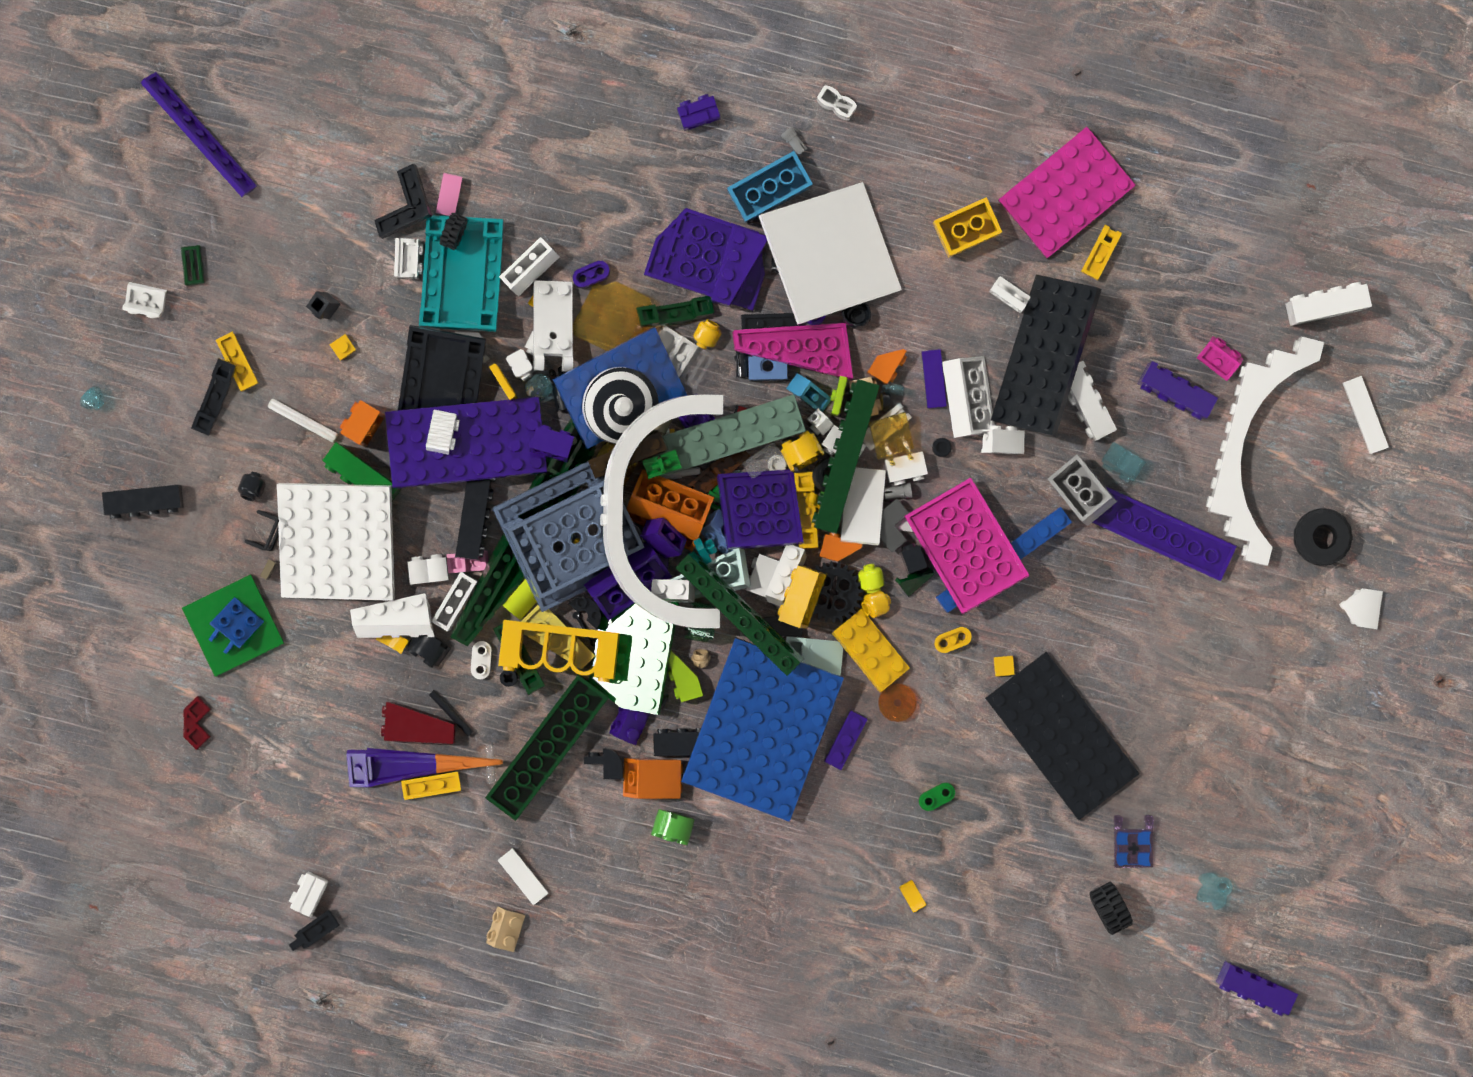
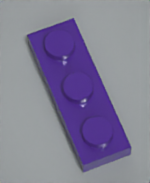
(845, 740)

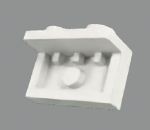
(145, 300)

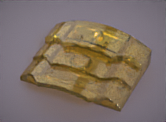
(610, 315)

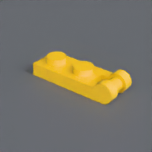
(1100, 253)

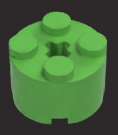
(672, 827)

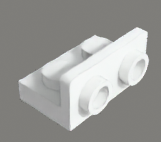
(1010, 294)

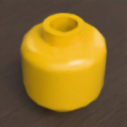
(707, 334)
(876, 604)

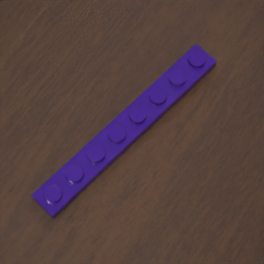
(198, 134)

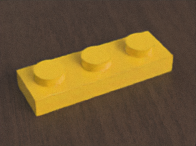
(234, 354)
(431, 785)

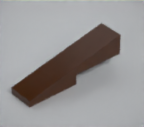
(708, 479)

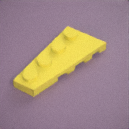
(558, 642)

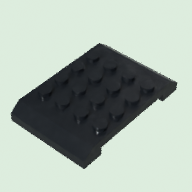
(441, 369)

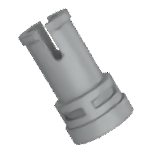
(795, 142)
(899, 491)

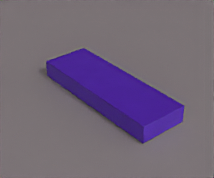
(933, 378)

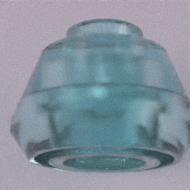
(92, 399)

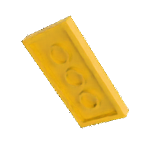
(870, 650)

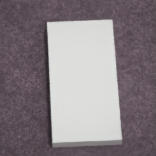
(864, 507)

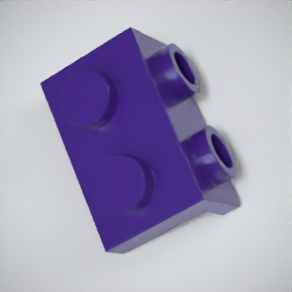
(629, 725)

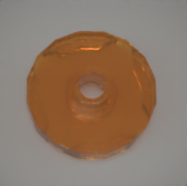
(887, 699)

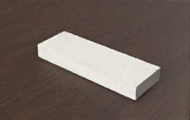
(523, 876)

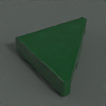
(914, 581)

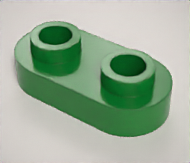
(936, 795)

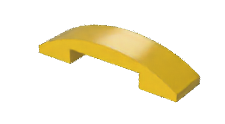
(805, 485)

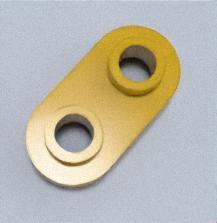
(952, 639)

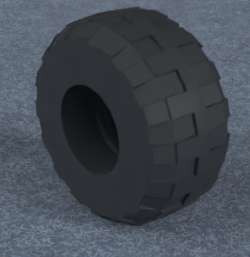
(1304, 537)

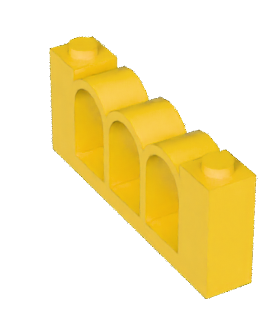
(512, 641)

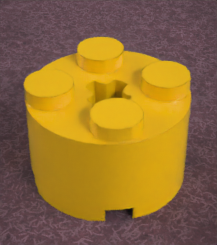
(801, 451)

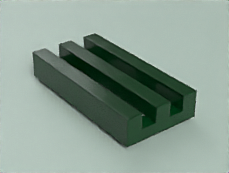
(200, 265)

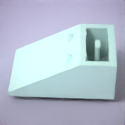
(819, 653)

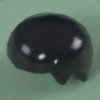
(857, 316)

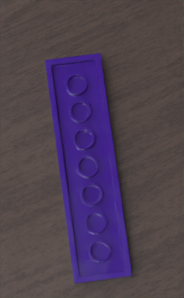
(1167, 536)

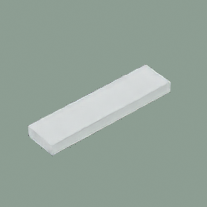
(1365, 415)

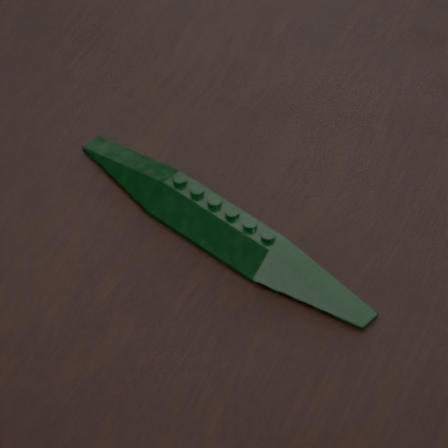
(502, 571)

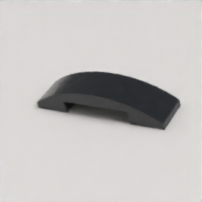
(214, 397)

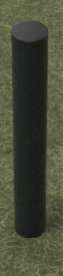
(451, 713)

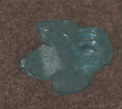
(1211, 892)

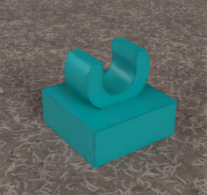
(705, 549)

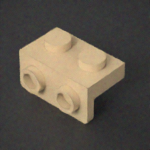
(505, 929)

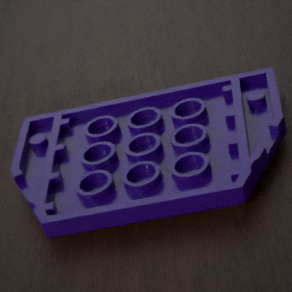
(692, 254)

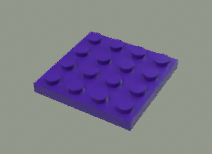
(760, 509)

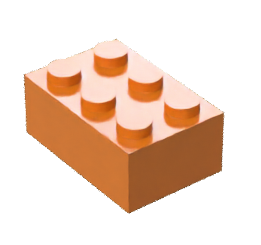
(362, 423)

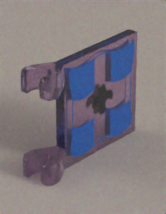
(1133, 846)

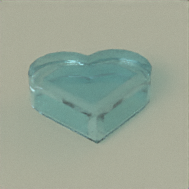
(893, 389)

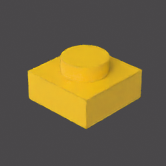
(342, 347)

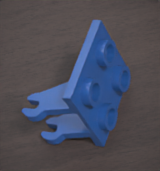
(235, 623)

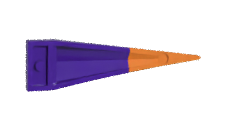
(383, 766)

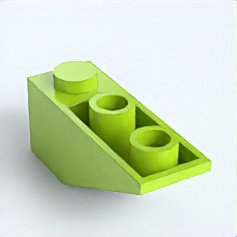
(685, 679)

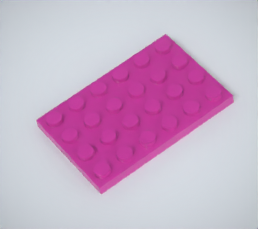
(1066, 192)
(966, 546)

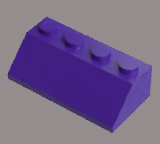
(608, 592)

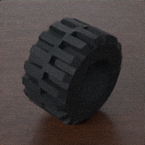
(1111, 908)

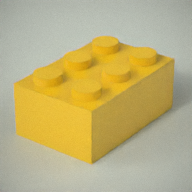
(967, 227)
(801, 597)

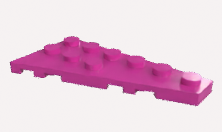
(811, 347)

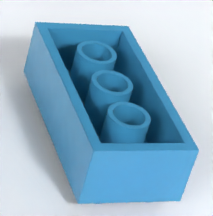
(769, 187)

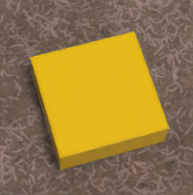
(1003, 665)

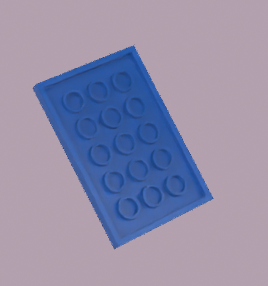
(640, 353)

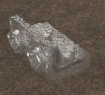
(762, 460)

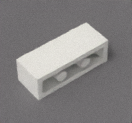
(529, 266)
(790, 559)
(454, 601)

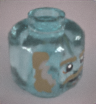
(538, 386)

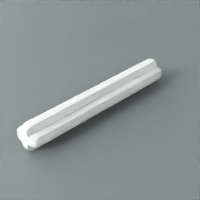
(302, 420)

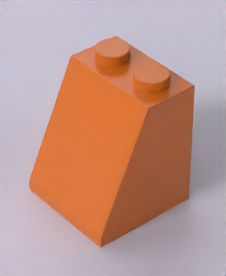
(652, 778)

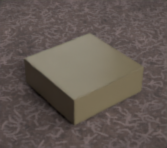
(268, 569)

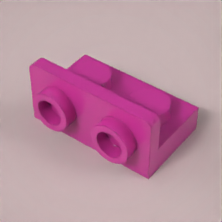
(1220, 358)

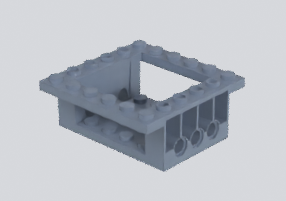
(561, 574)

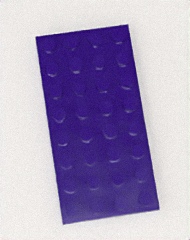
(489, 443)

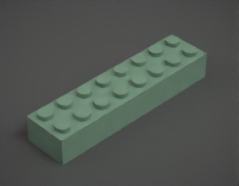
(735, 432)

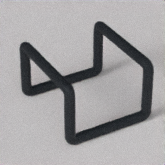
(266, 547)

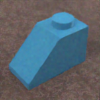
(808, 393)

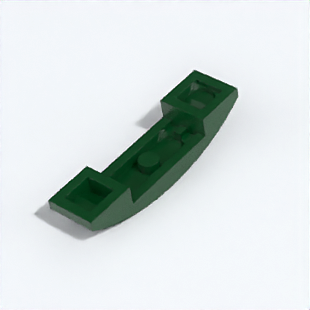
(675, 313)
(529, 678)

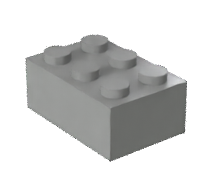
(1082, 490)

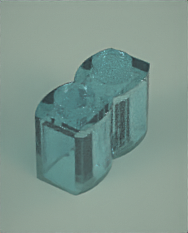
(1122, 462)

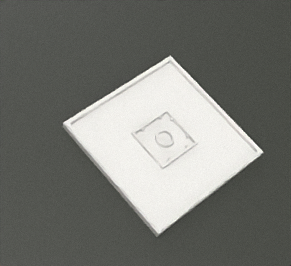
(830, 253)

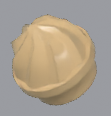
(700, 658)

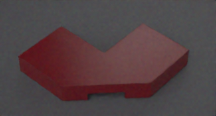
(192, 715)

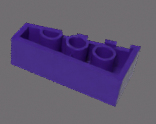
(739, 258)
(1177, 391)
(1256, 988)

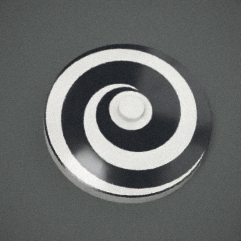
(616, 400)

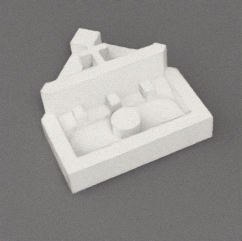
(1363, 608)

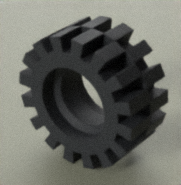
(453, 231)

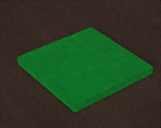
(207, 608)

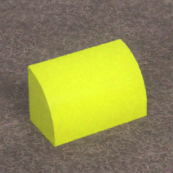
(520, 601)

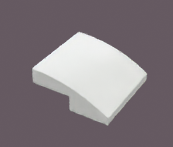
(678, 348)

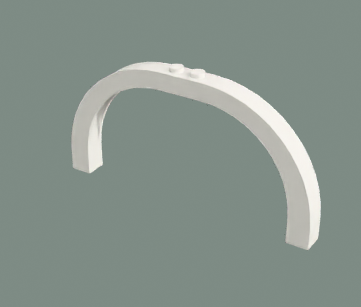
(613, 510)

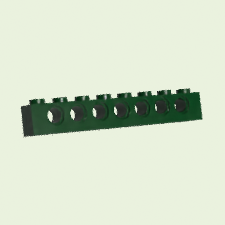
(739, 613)

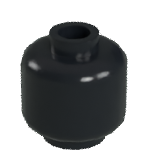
(251, 486)

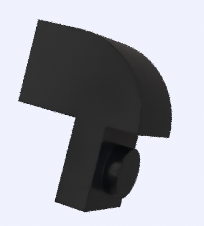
(611, 763)

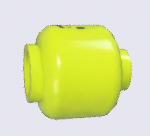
(871, 578)

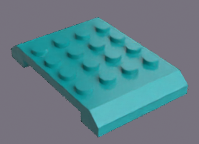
(462, 283)

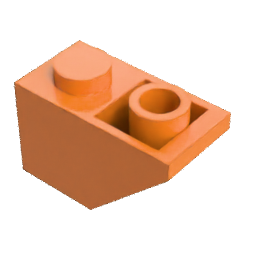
(885, 365)
(835, 550)

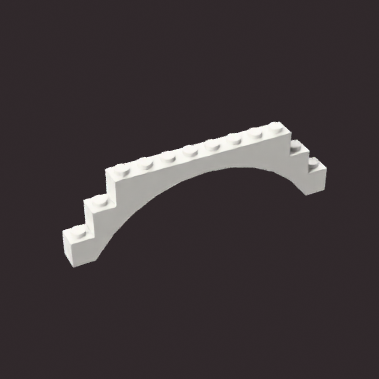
(1227, 488)

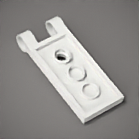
(552, 315)

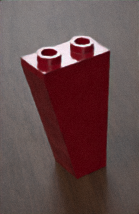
(410, 725)

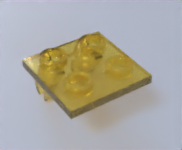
(892, 436)

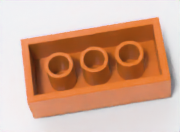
(666, 499)

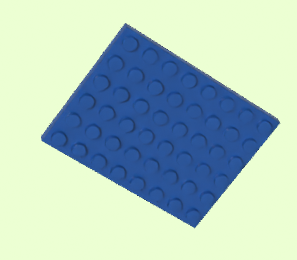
(761, 731)

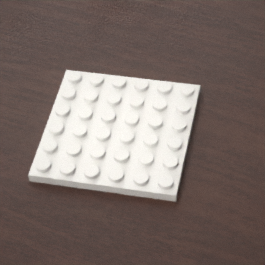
(336, 541)

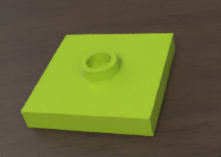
(837, 396)

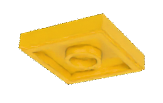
(503, 382)

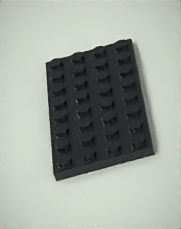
(1046, 355)
(1062, 735)

